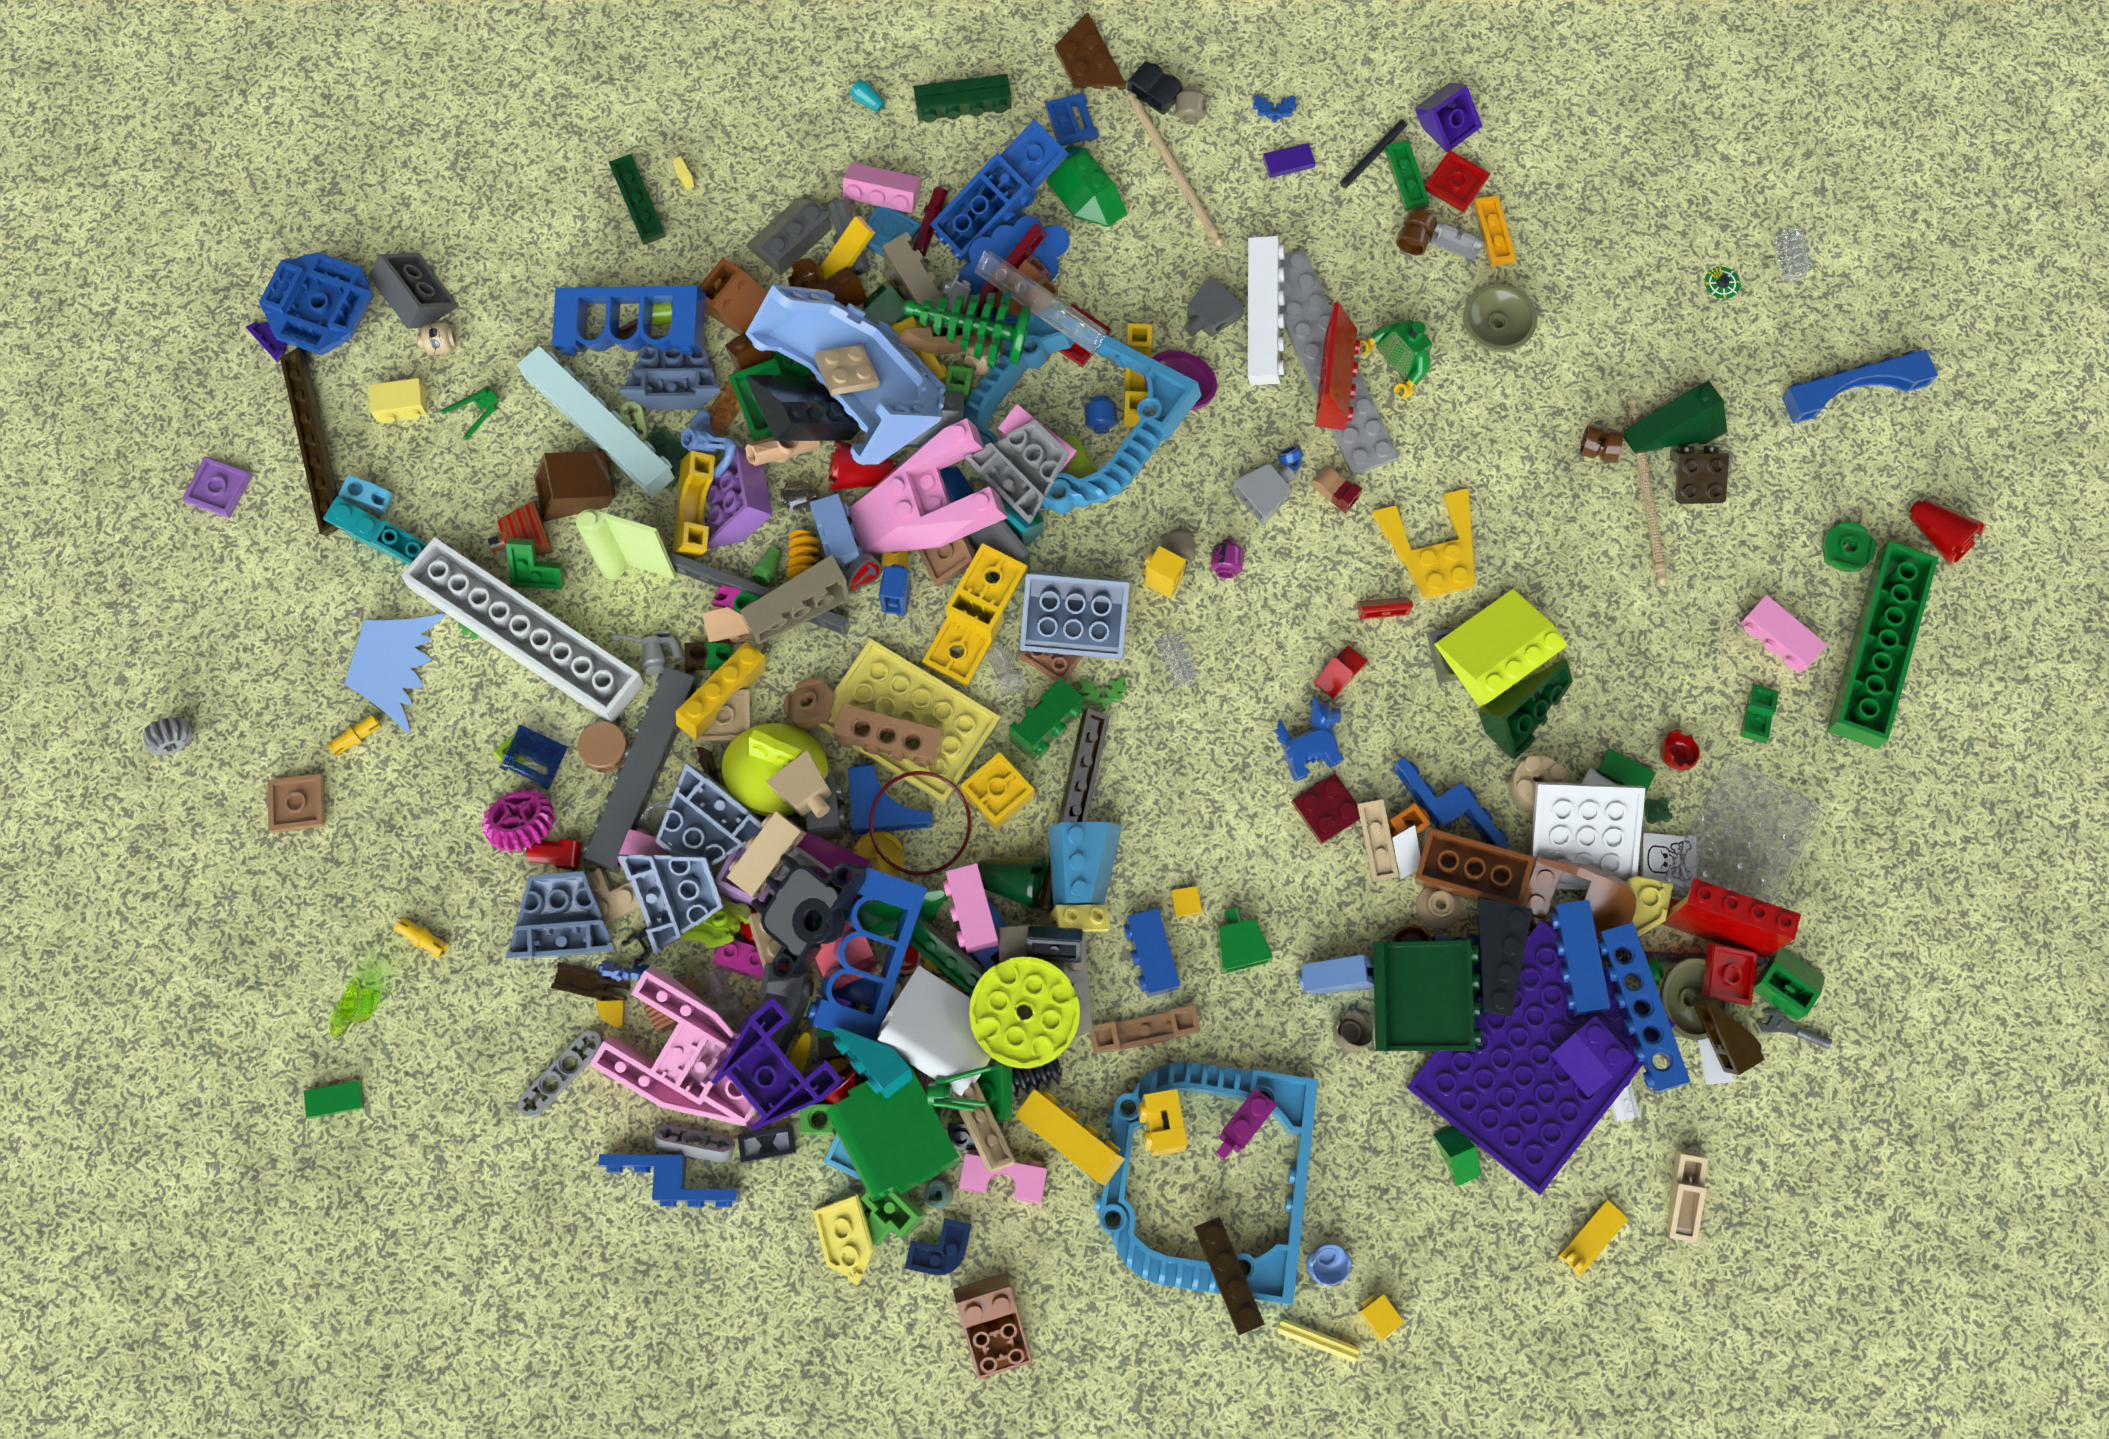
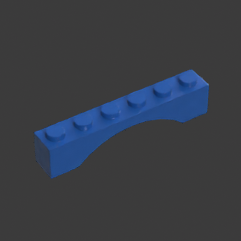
(1904, 373)

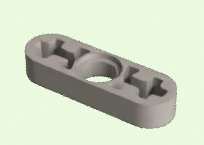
(668, 1137)

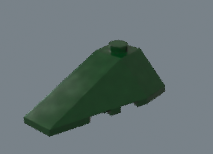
(885, 305)
(1688, 419)
(1519, 710)

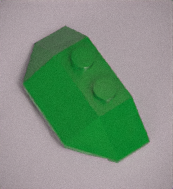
(1086, 188)

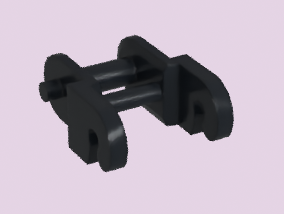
(631, 938)

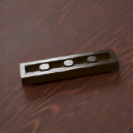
(1228, 1276)

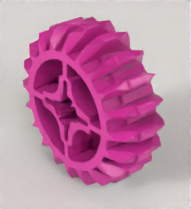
(518, 820)

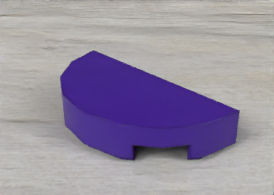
(264, 335)

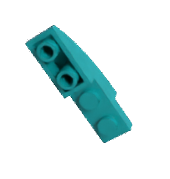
(374, 532)

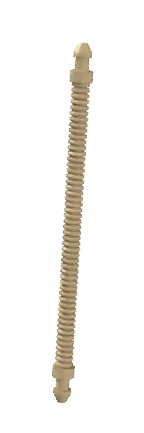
(1212, 231)
(1659, 566)

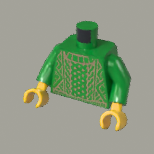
(1405, 349)

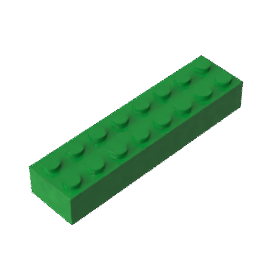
(1882, 645)

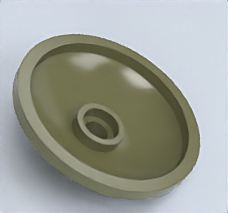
(1503, 306)
(1686, 980)

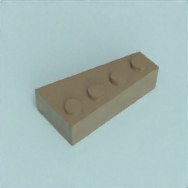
(910, 274)
(796, 601)

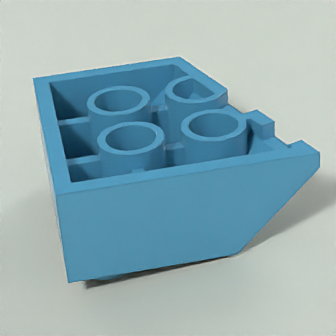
(1082, 861)

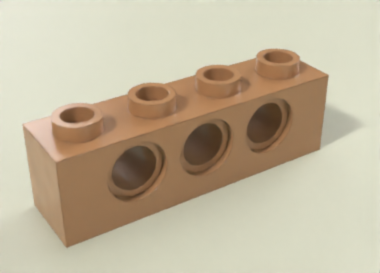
(853, 718)

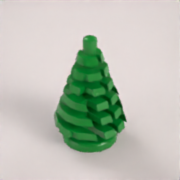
(970, 322)

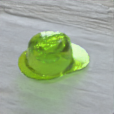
(353, 1007)

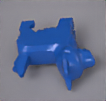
(1313, 745)

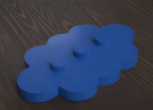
(1005, 239)

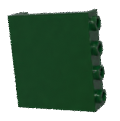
(1427, 996)

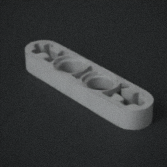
(557, 1070)

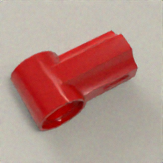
(561, 854)

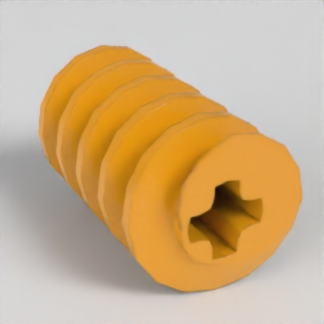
(801, 552)

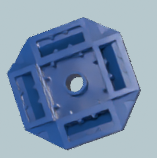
(304, 285)

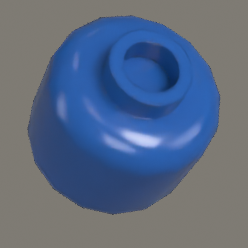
(1100, 414)

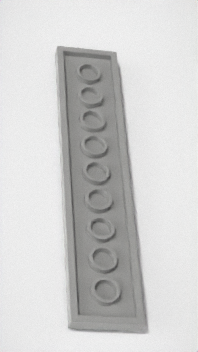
(1306, 315)

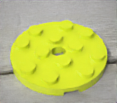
(1031, 1040)

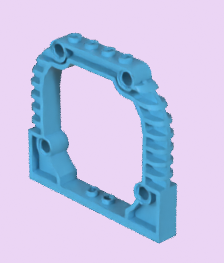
(1169, 397)
(1270, 1275)

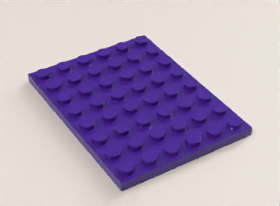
(1512, 1091)

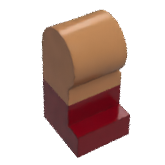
(1336, 489)

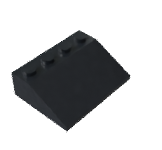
(801, 409)

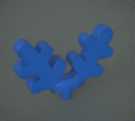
(1266, 110)
(618, 974)

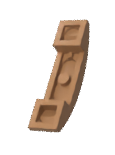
(922, 340)
(1145, 1030)

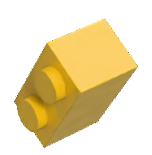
(1164, 571)

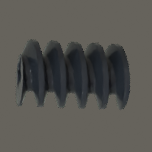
(1025, 1077)

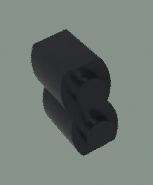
(1155, 87)

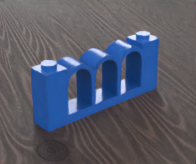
(572, 307)
(890, 890)

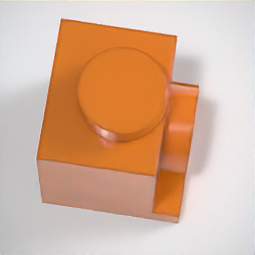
(1412, 814)

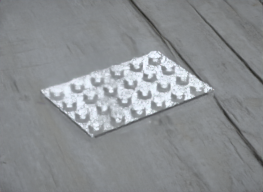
(1744, 835)

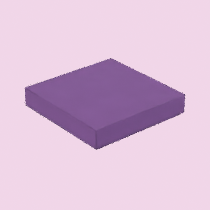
(217, 487)

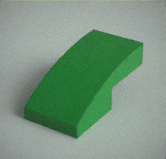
(1759, 713)

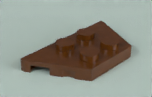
(1087, 57)

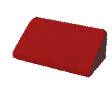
(1384, 608)

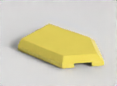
(1651, 902)
(845, 1237)

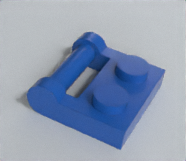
(1064, 120)

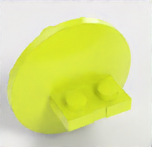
(761, 754)

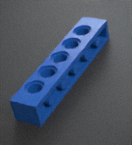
(1627, 939)

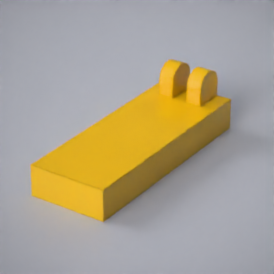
(1593, 1237)

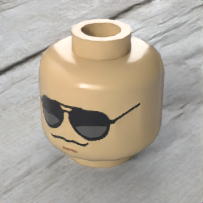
(437, 338)

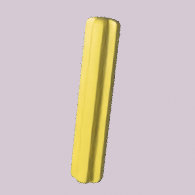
(1318, 1340)

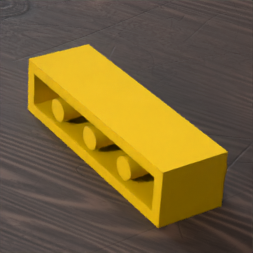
(1070, 1137)

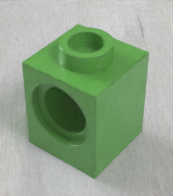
(806, 1124)

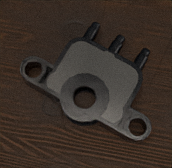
(794, 910)

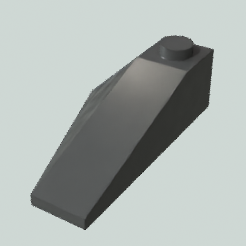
(792, 996)

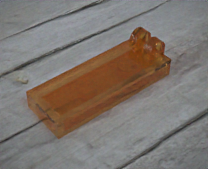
(724, 410)

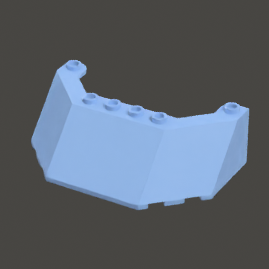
(908, 394)

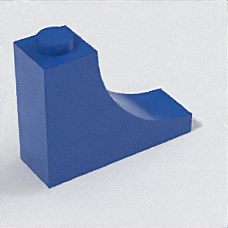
(887, 814)

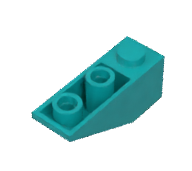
(877, 1061)

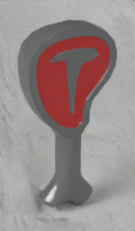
(862, 572)

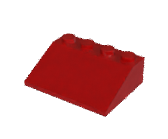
(1337, 371)

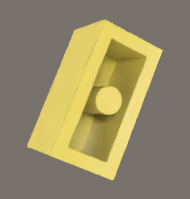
(397, 400)

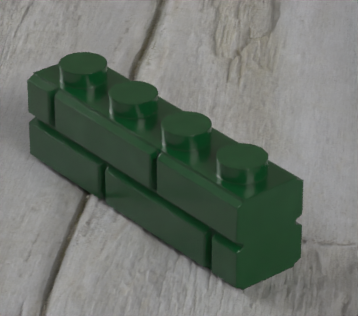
(962, 97)

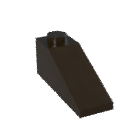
(1732, 1043)

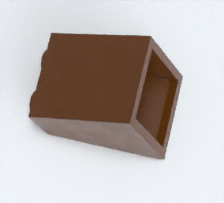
(573, 483)

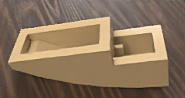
(1687, 1195)

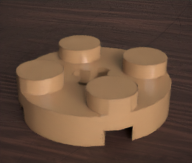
(817, 712)

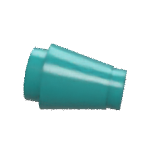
(866, 95)

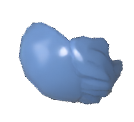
(1329, 1264)

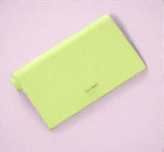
(622, 542)

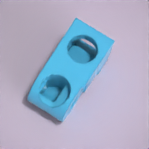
(365, 495)

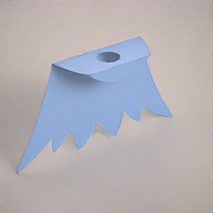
(384, 662)

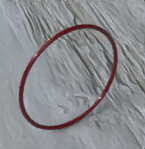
(871, 823)

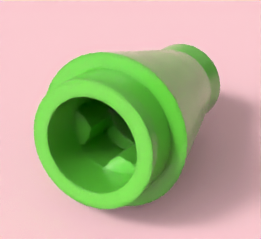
(765, 569)

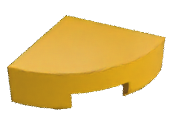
(612, 1012)

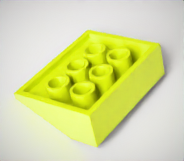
(1500, 646)

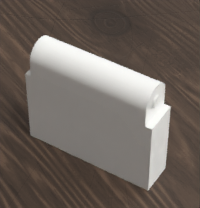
(933, 1030)

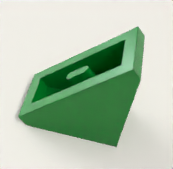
(1458, 1155)

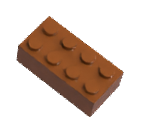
(1473, 869)

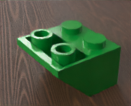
(1789, 984)

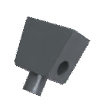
(1212, 309)

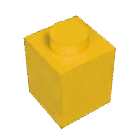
(1380, 1316)

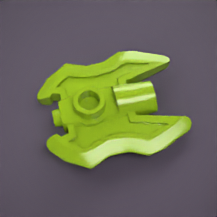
(720, 926)

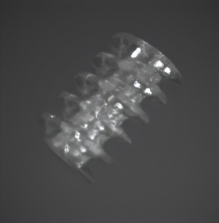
(1793, 253)
(1177, 659)

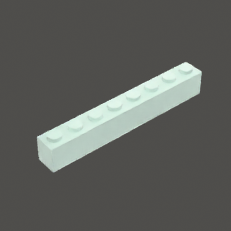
(596, 422)

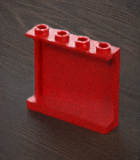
(1732, 919)

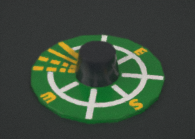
(1722, 282)

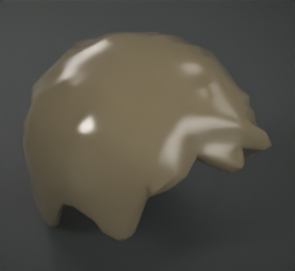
(1352, 1031)

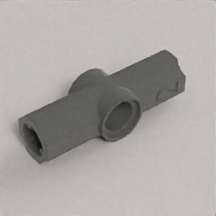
(841, 217)

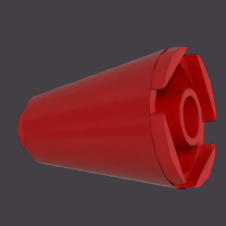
(849, 474)
(1946, 529)

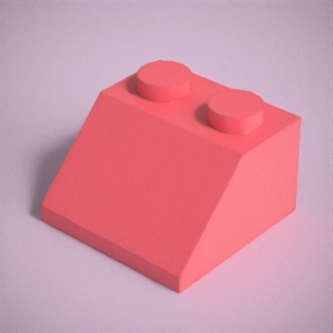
(856, 953)

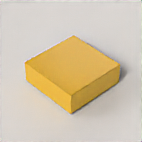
(1186, 901)

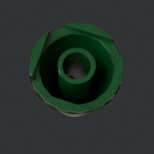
(1015, 878)

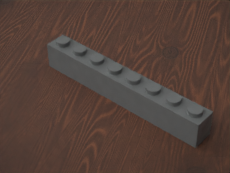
(641, 769)

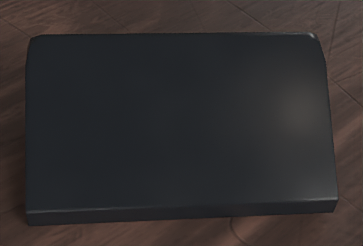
(1055, 943)

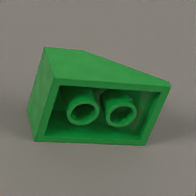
(752, 414)

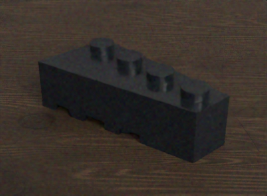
(1502, 945)

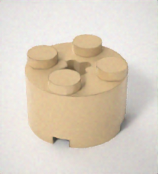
(1524, 778)

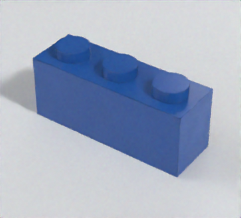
(1151, 953)

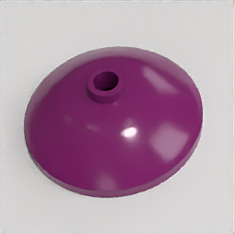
(1193, 368)

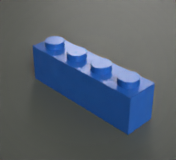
(1581, 958)

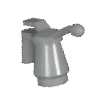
(653, 657)

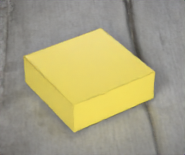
(683, 173)

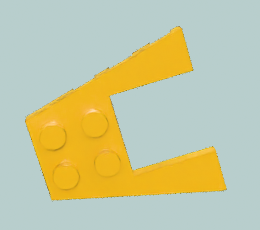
(1438, 567)

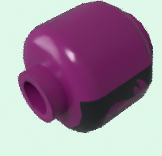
(1227, 559)

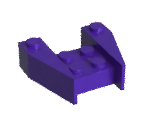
(765, 1073)

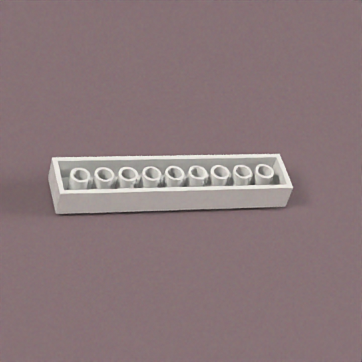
(523, 630)

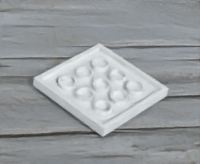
(1588, 826)

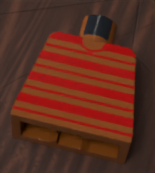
(522, 524)

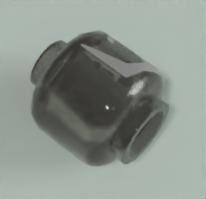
(797, 496)

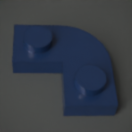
(942, 1258)

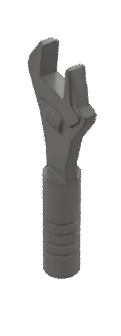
(1780, 1024)

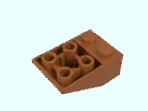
(732, 296)
(992, 1325)

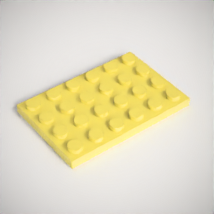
(899, 689)

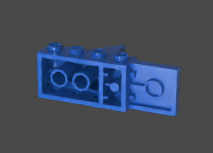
(999, 190)

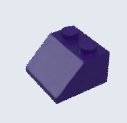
(1449, 115)
(1592, 1056)

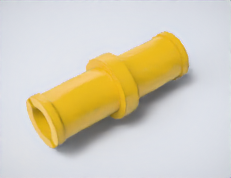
(354, 735)
(421, 937)

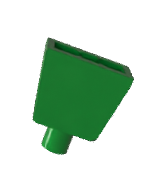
(1241, 943)

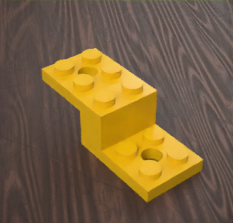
(974, 614)

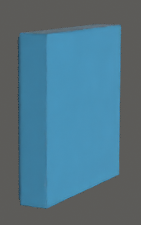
(889, 225)

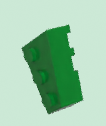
(1046, 719)

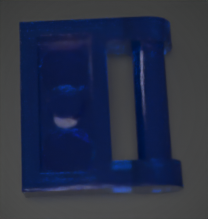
(536, 749)

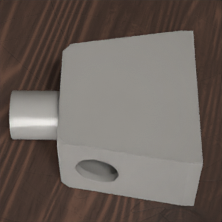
(1264, 490)

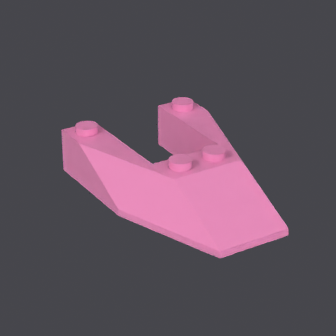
(911, 502)
(682, 1069)

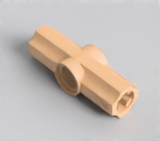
(779, 451)

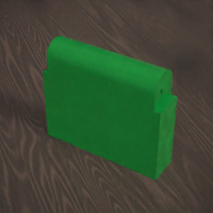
(893, 1139)

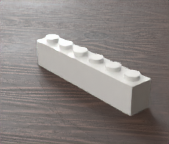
(1264, 310)

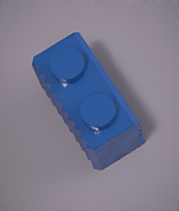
(895, 589)

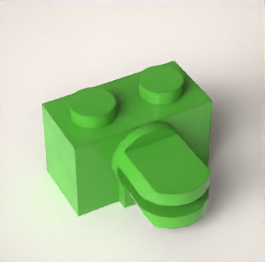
(894, 1214)

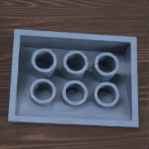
(1074, 614)

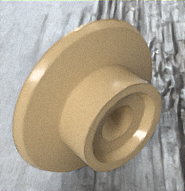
(1435, 917)

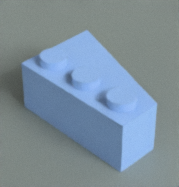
(835, 531)

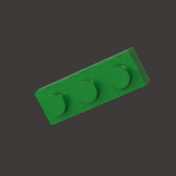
(1406, 175)

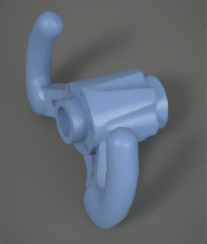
(703, 439)

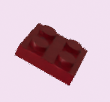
(1327, 808)

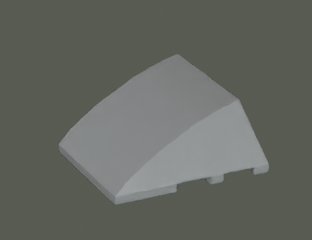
(1021, 466)

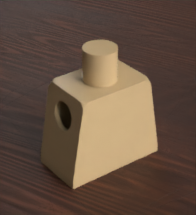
(802, 786)

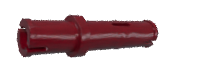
(931, 211)

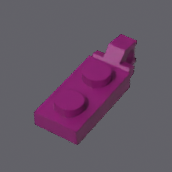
(1245, 1123)

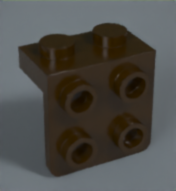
(1700, 474)

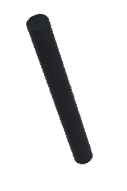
(1373, 153)

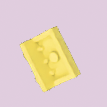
(1085, 917)

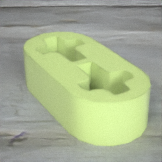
(639, 422)

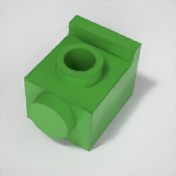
(960, 375)

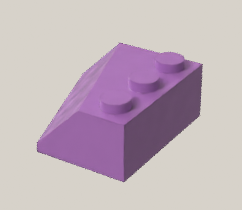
(737, 502)

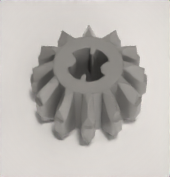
(167, 736)

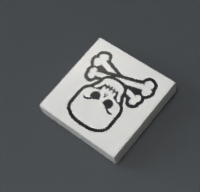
(1658, 854)

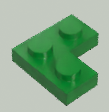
(527, 571)

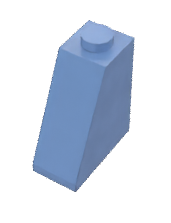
(1338, 975)

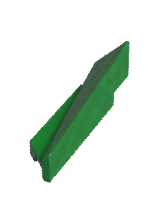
(883, 918)

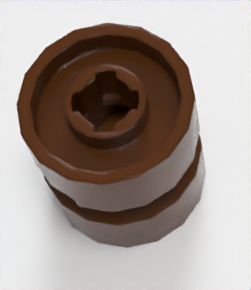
(1416, 232)
(1610, 443)

